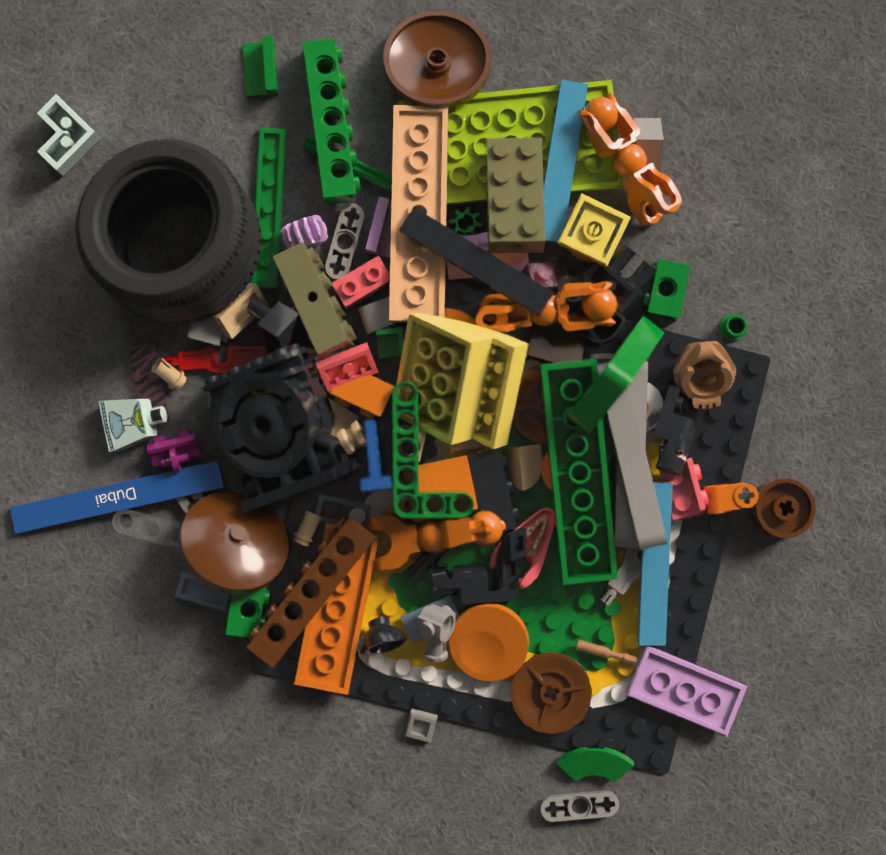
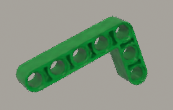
(616, 375)
(412, 463)

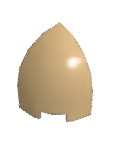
(524, 465)

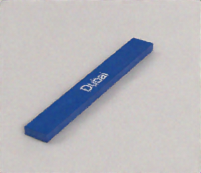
(117, 497)

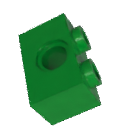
(667, 306)
(242, 625)

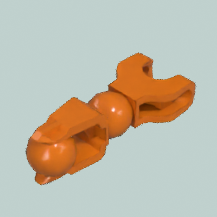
(643, 182)
(597, 304)
(432, 535)

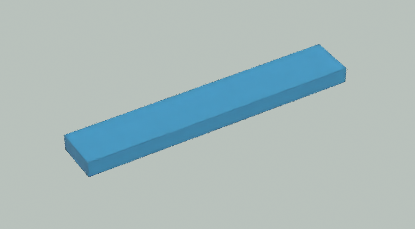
(562, 157)
(655, 577)

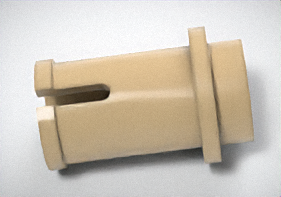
(169, 374)
(468, 445)
(307, 529)

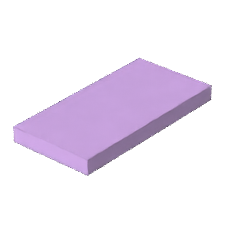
(686, 690)

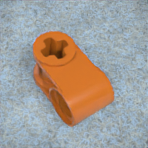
(725, 498)

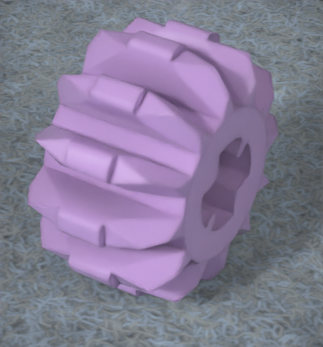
(306, 230)

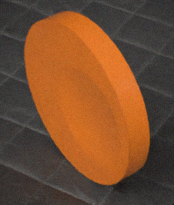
(489, 642)

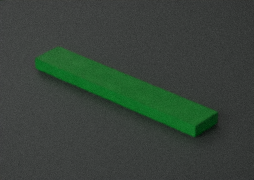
(269, 203)

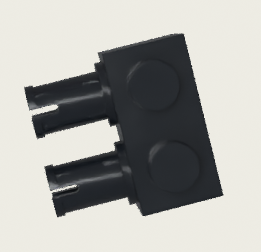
(625, 290)
(278, 325)

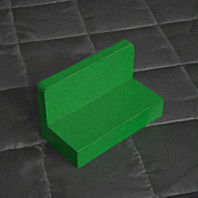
(261, 67)

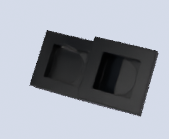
(511, 548)

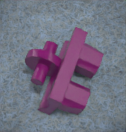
(174, 451)

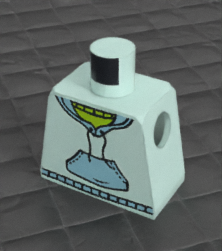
(130, 422)

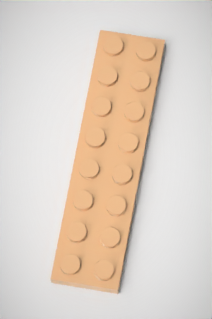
(421, 183)

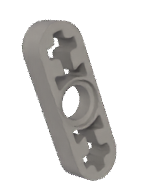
(343, 220)
(587, 814)

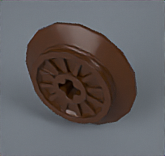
(528, 414)
(571, 699)

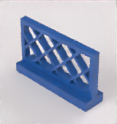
(377, 480)

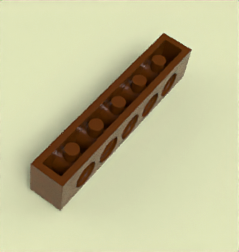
(272, 650)

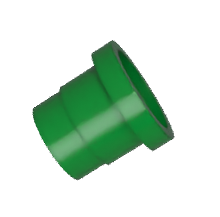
(725, 331)

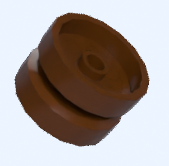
(798, 512)

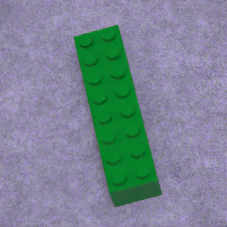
(577, 477)

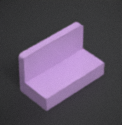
(380, 233)

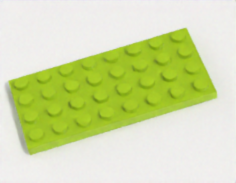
(518, 115)

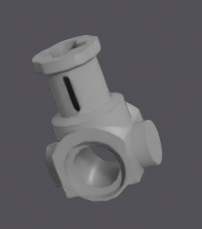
(436, 627)

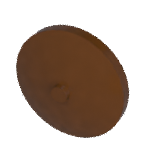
(437, 59)
(230, 547)

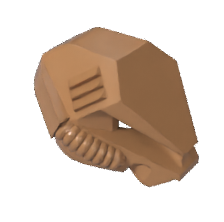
(704, 374)

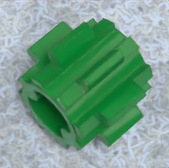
(460, 218)

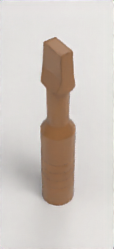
(604, 652)

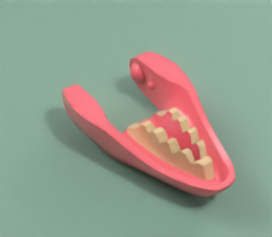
(538, 535)

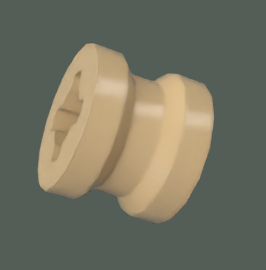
(352, 437)

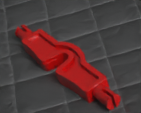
(208, 358)

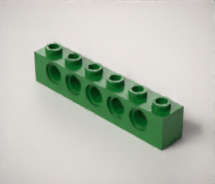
(319, 54)

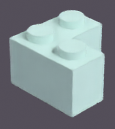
(71, 139)

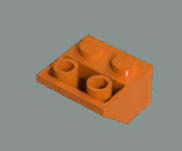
(366, 393)

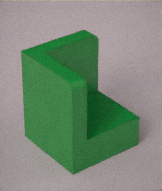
(390, 342)

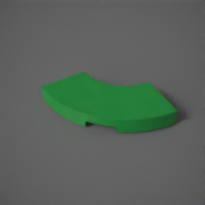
(595, 761)

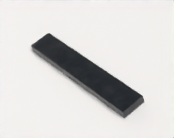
(476, 262)

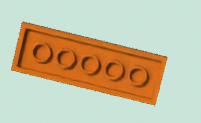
(335, 629)

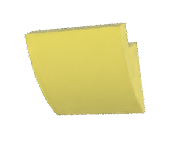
(462, 378)

